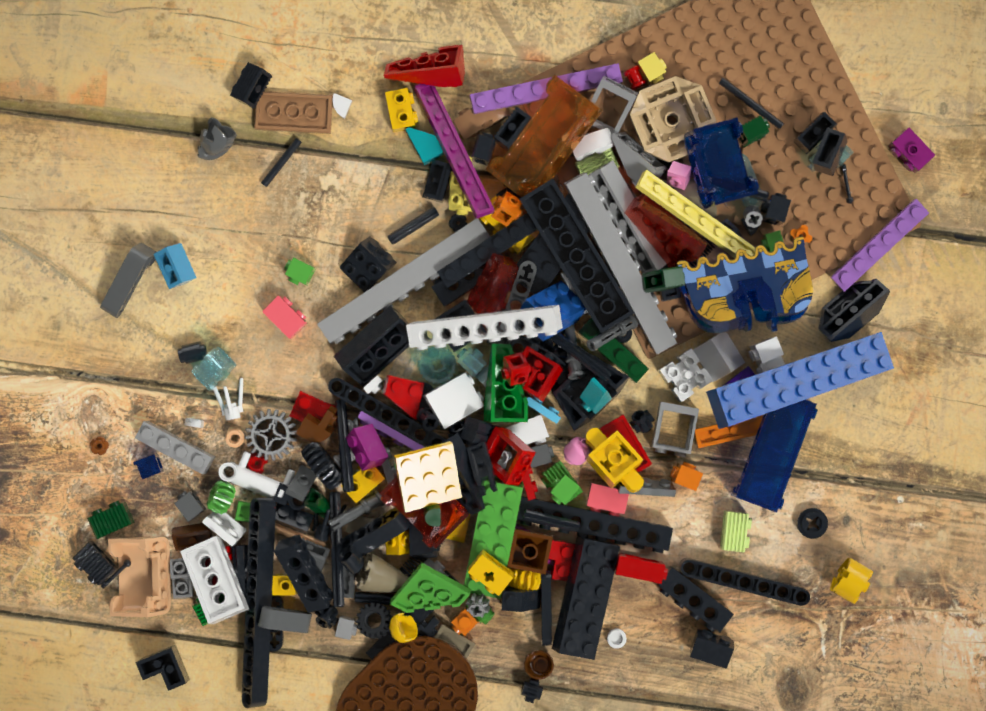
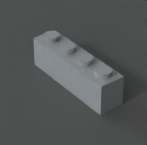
(175, 447)

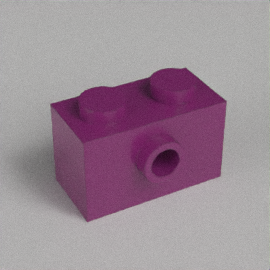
(911, 150)
(367, 447)

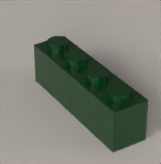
(616, 353)

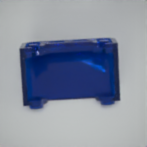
(719, 163)

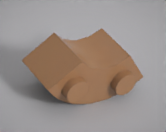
(473, 124)

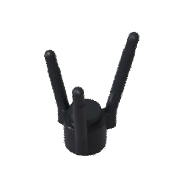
(322, 530)

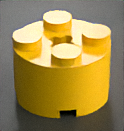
(851, 580)

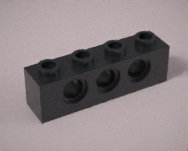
(448, 296)
(303, 573)
(721, 614)

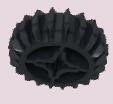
(322, 465)

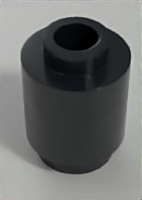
(192, 352)

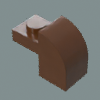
(317, 430)

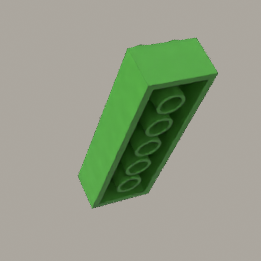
(495, 528)

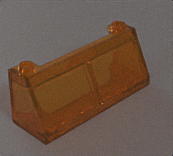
(546, 139)

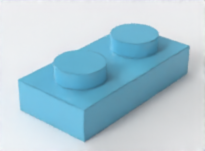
(550, 413)

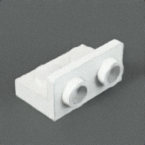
(225, 527)

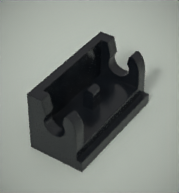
(437, 181)

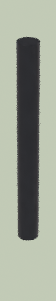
(751, 103)

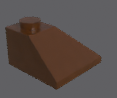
(530, 551)

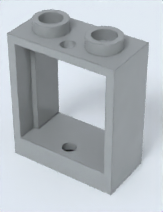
(619, 90)
(678, 451)

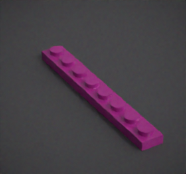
(454, 150)

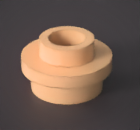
(228, 437)

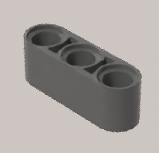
(284, 619)

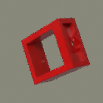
(523, 458)
(641, 568)

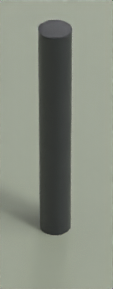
(281, 162)

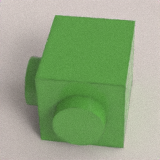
(299, 271)
(563, 489)

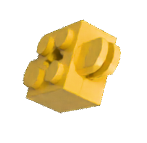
(614, 460)

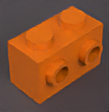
(686, 475)

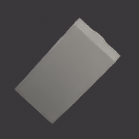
(181, 579)

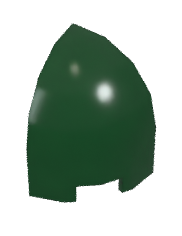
(317, 502)

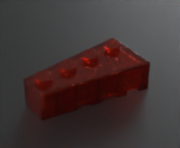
(664, 231)

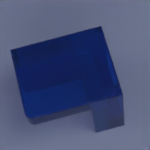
(149, 466)

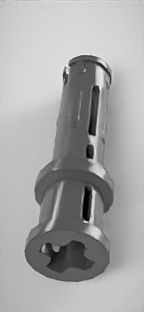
(617, 330)
(574, 365)
(364, 507)

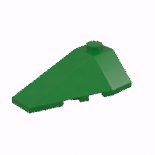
(501, 400)

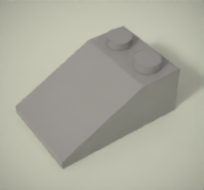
(635, 159)

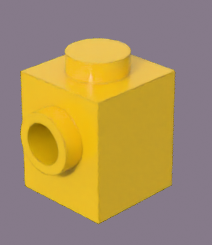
(282, 585)

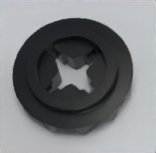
(821, 522)

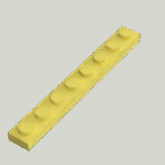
(692, 214)

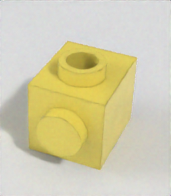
(652, 68)

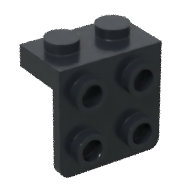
(367, 264)

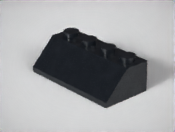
(374, 346)

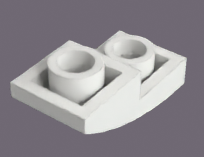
(594, 142)

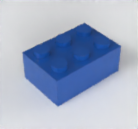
(558, 294)

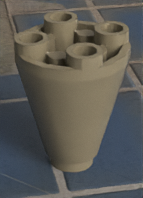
(379, 576)

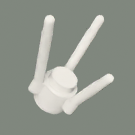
(230, 409)

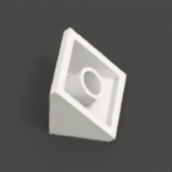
(719, 356)

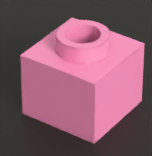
(678, 175)

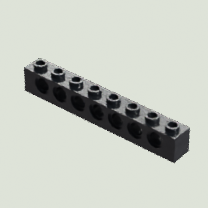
(662, 532)

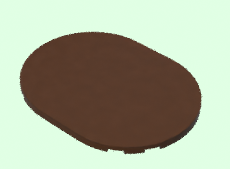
(413, 677)

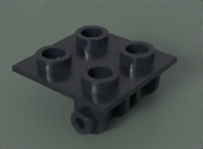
(544, 348)

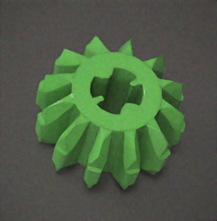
(221, 497)

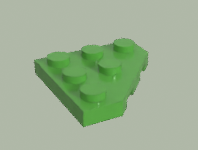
(429, 590)

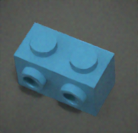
(175, 265)

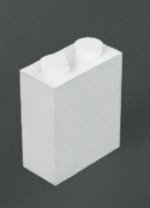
(454, 400)

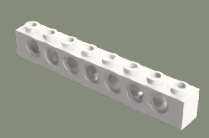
(548, 314)

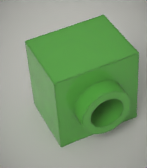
(770, 239)

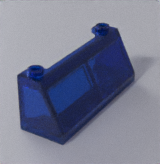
(774, 455)

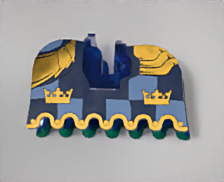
(773, 283)

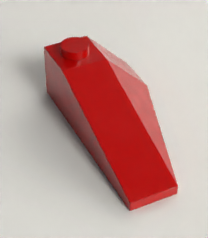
(436, 69)

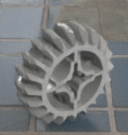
(273, 425)

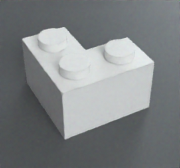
(767, 354)

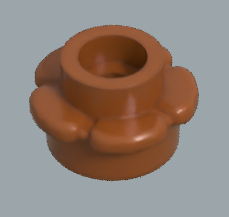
(94, 445)

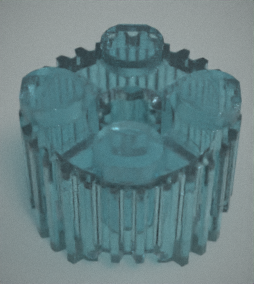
(213, 368)
(427, 369)

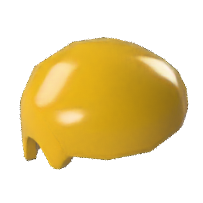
(403, 628)

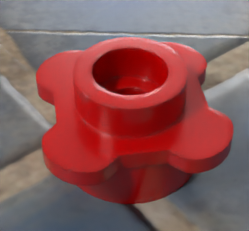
(252, 466)

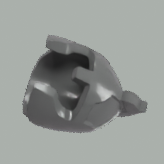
(215, 140)

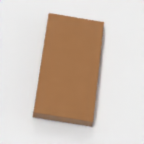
(294, 112)

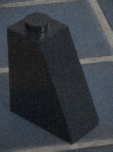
(520, 600)

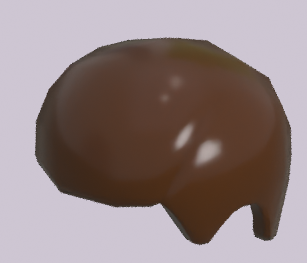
(539, 665)

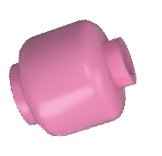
(576, 451)

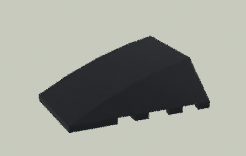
(569, 391)

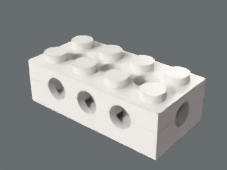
(202, 580)

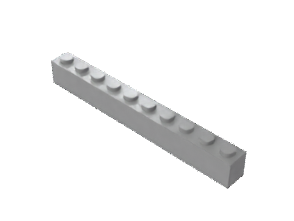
(619, 261)
(401, 283)

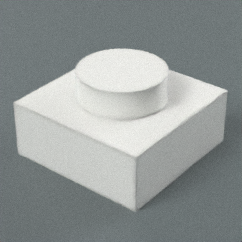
(374, 385)

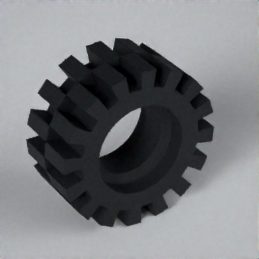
(363, 616)

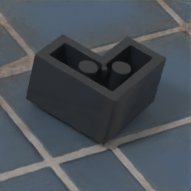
(166, 662)

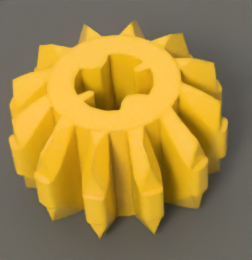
(525, 580)

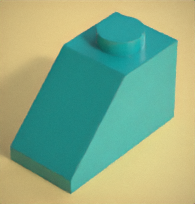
(425, 145)
(594, 396)

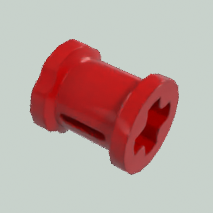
(635, 77)

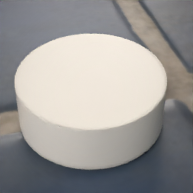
(616, 638)

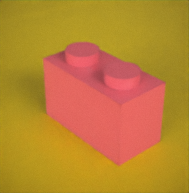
(285, 317)
(607, 499)

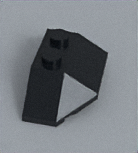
(852, 309)

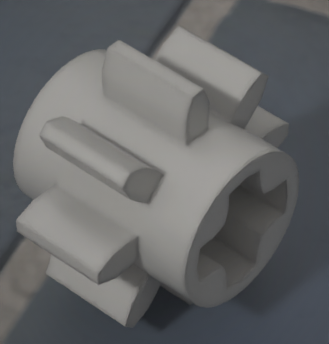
(478, 605)

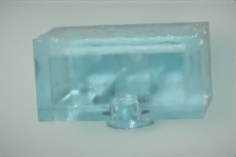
(471, 361)

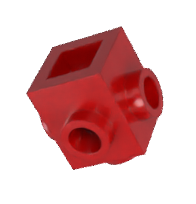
(515, 369)

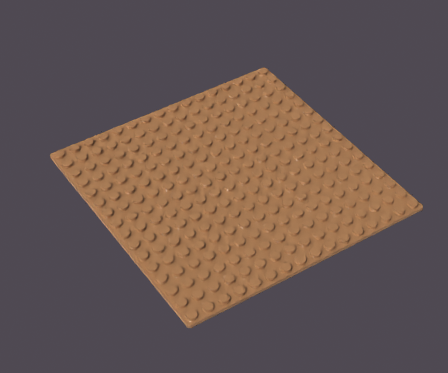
(790, 69)

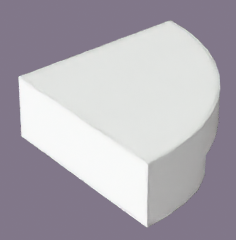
(341, 105)
(194, 422)

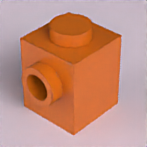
(463, 622)

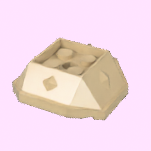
(669, 98)

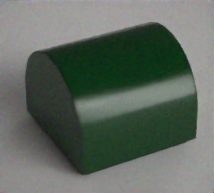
(432, 515)

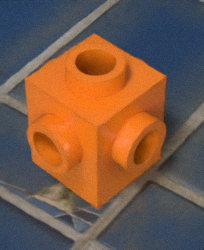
(506, 208)

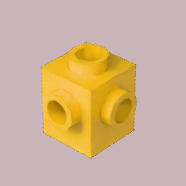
(398, 545)

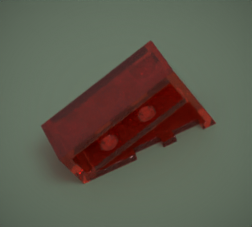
(493, 285)

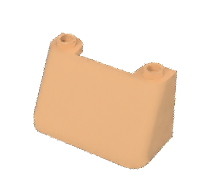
(146, 582)

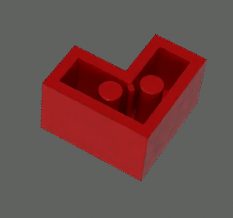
(543, 374)

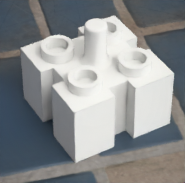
(685, 375)

